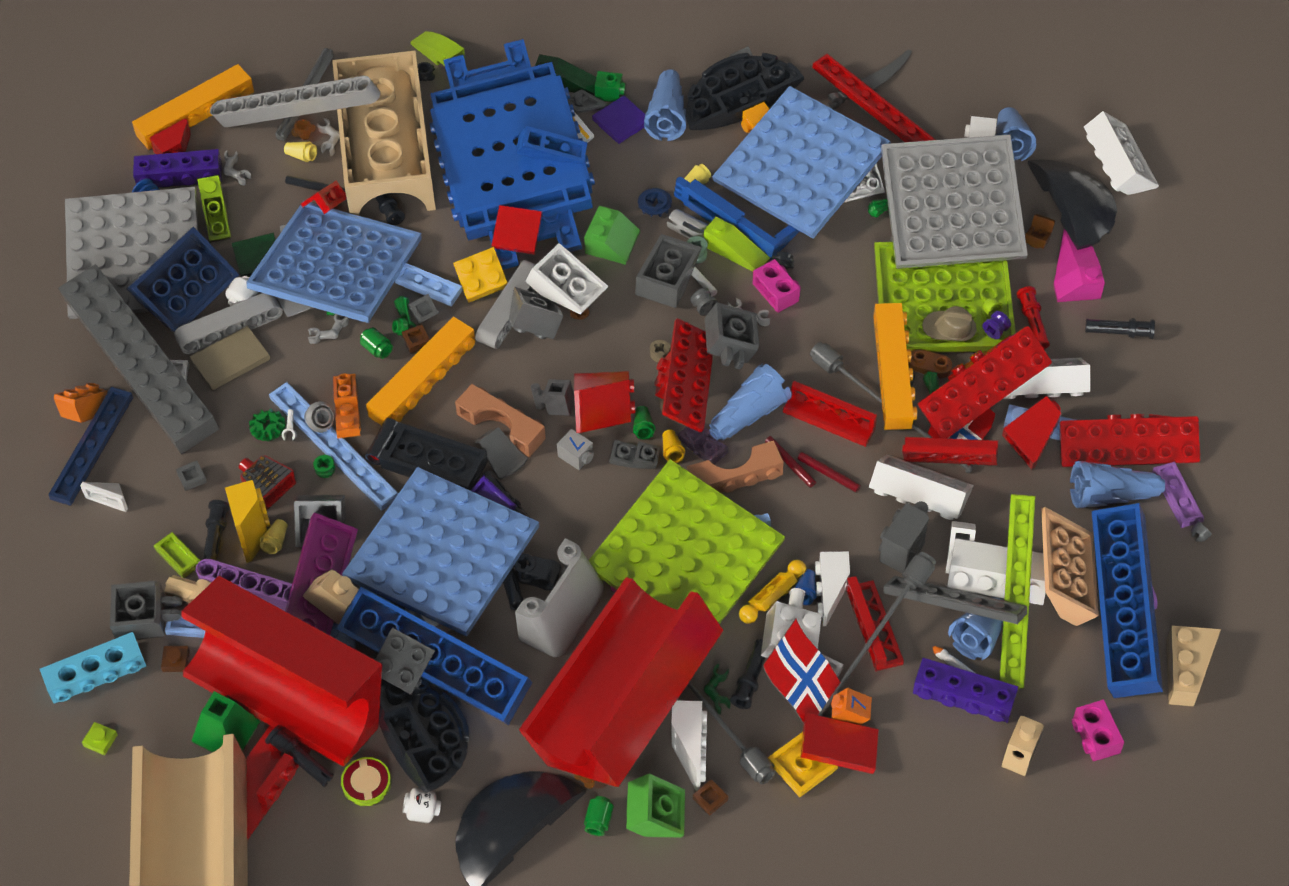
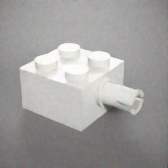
(781, 617)

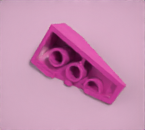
(1077, 273)

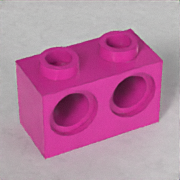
(776, 285)
(1102, 729)

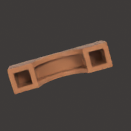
(479, 406)
(762, 465)

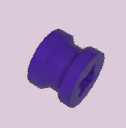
(996, 325)

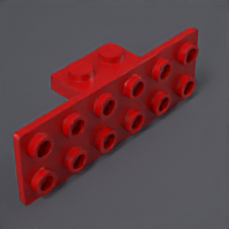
(685, 376)
(984, 382)
(1130, 440)
(266, 778)

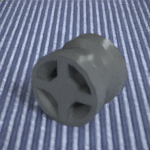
(703, 301)

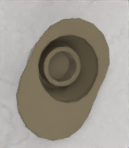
(950, 324)

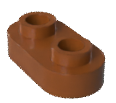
(930, 363)

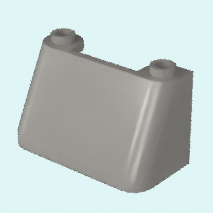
(558, 620)

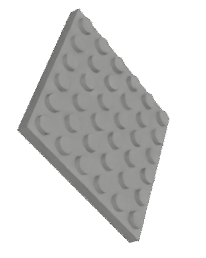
(953, 201)
(125, 234)

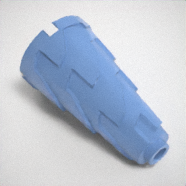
(666, 110)
(757, 397)
(1103, 485)

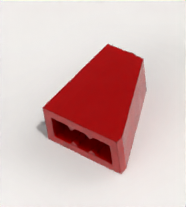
(1033, 430)

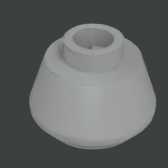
(319, 416)

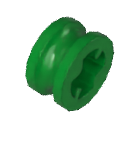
(322, 471)

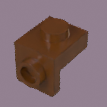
(1040, 231)

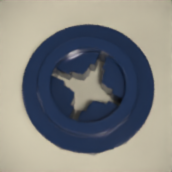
(648, 197)

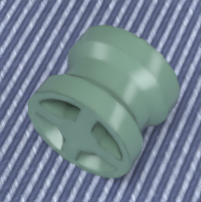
(700, 241)

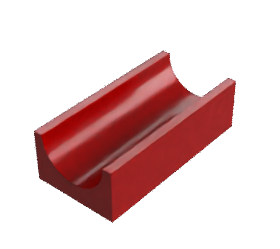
(284, 670)
(620, 684)

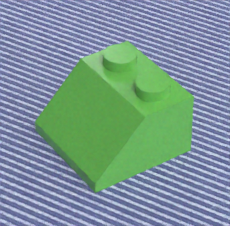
(610, 236)
(655, 807)

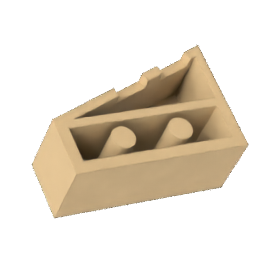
(1187, 661)

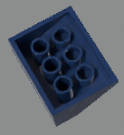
(183, 280)

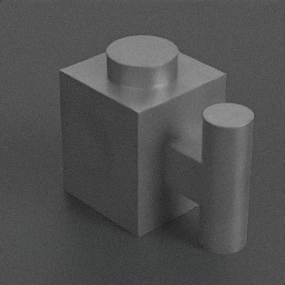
(557, 397)

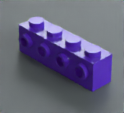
(177, 171)
(965, 690)

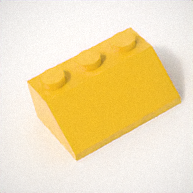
(248, 515)

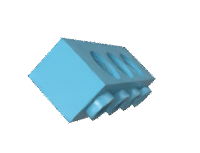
(81, 664)

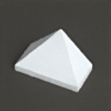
(105, 493)

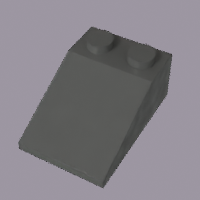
(667, 271)

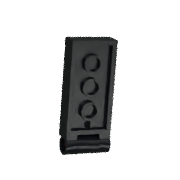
(405, 448)

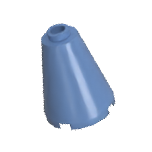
(1022, 137)
(975, 634)

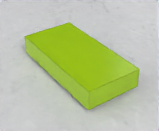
(177, 555)

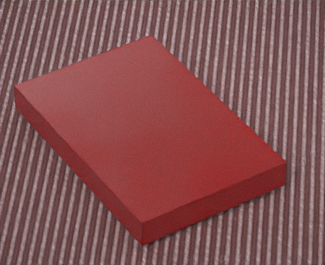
(839, 743)

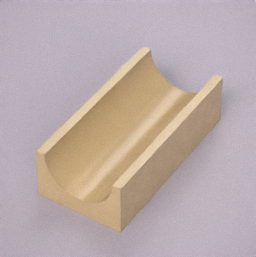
(385, 140)
(189, 819)

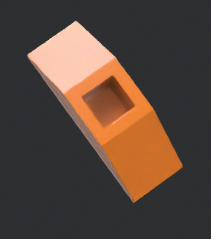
(80, 402)

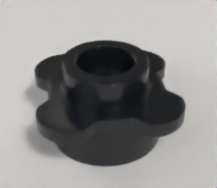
(426, 71)
(784, 259)

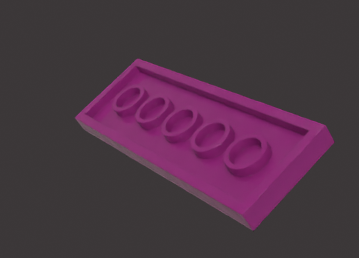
(325, 548)

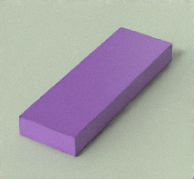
(1179, 495)

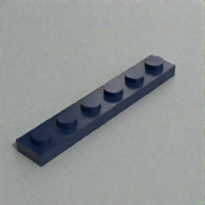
(90, 446)

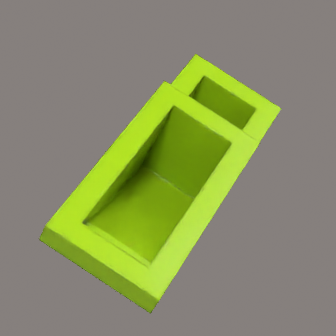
(437, 47)

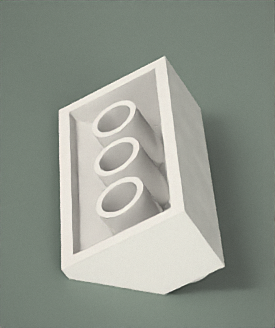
(1119, 155)
(1062, 376)
(915, 484)
(982, 570)

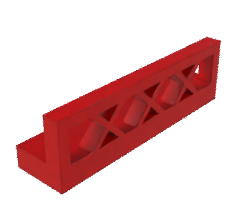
(830, 416)
(950, 451)
(868, 625)

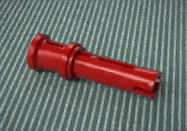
(1031, 310)

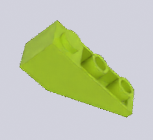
(214, 208)

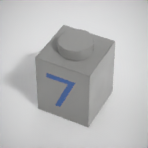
(575, 449)

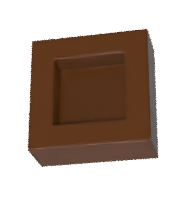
(415, 338)
(174, 658)
(710, 797)

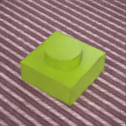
(99, 738)

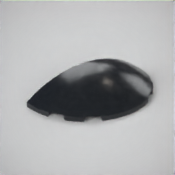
(736, 86)
(1082, 199)
(424, 733)
(507, 818)

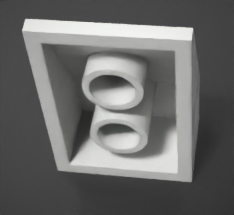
(565, 280)

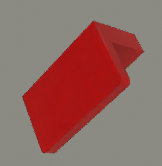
(328, 197)

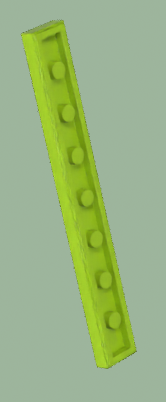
(1017, 588)

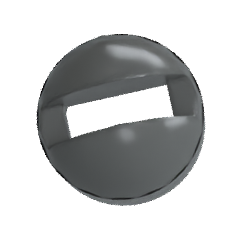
(1202, 531)

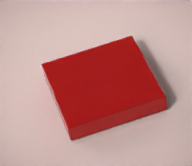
(517, 229)

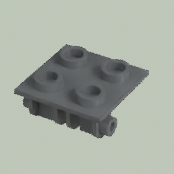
(403, 660)

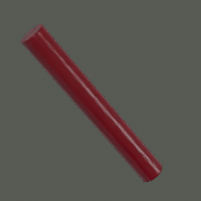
(793, 464)
(829, 472)

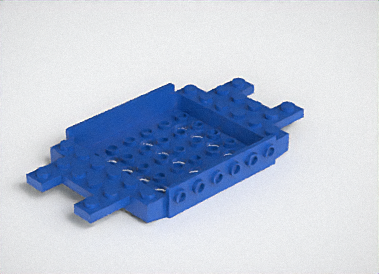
(494, 88)

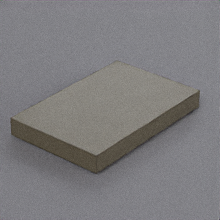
(229, 358)

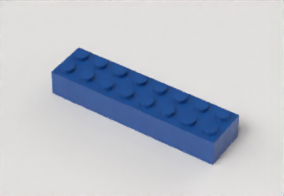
(1126, 601)
(454, 664)

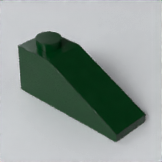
(571, 76)

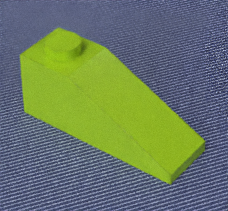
(734, 245)

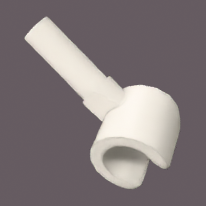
(289, 426)

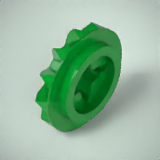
(272, 431)

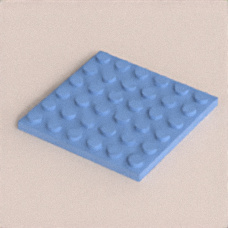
(801, 161)
(334, 261)
(441, 551)

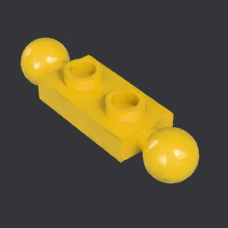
(770, 593)

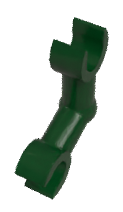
(710, 689)

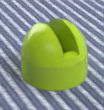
(992, 305)

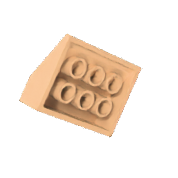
(1069, 568)

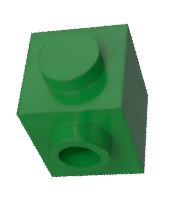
(609, 86)

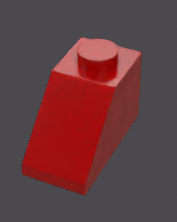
(172, 139)

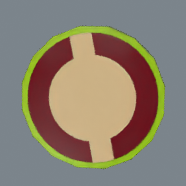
(366, 781)

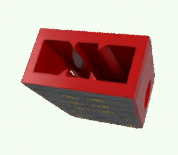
(268, 475)

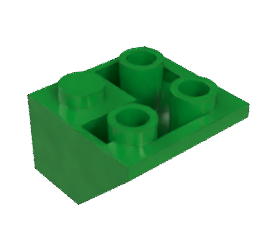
(220, 718)

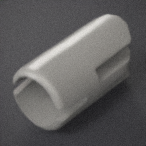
(686, 224)

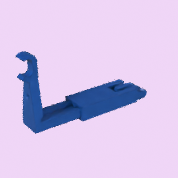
(709, 204)

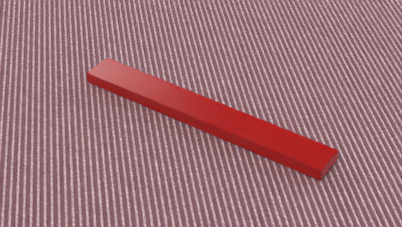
(870, 100)

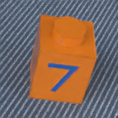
(851, 706)

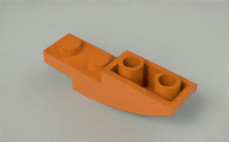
(346, 405)

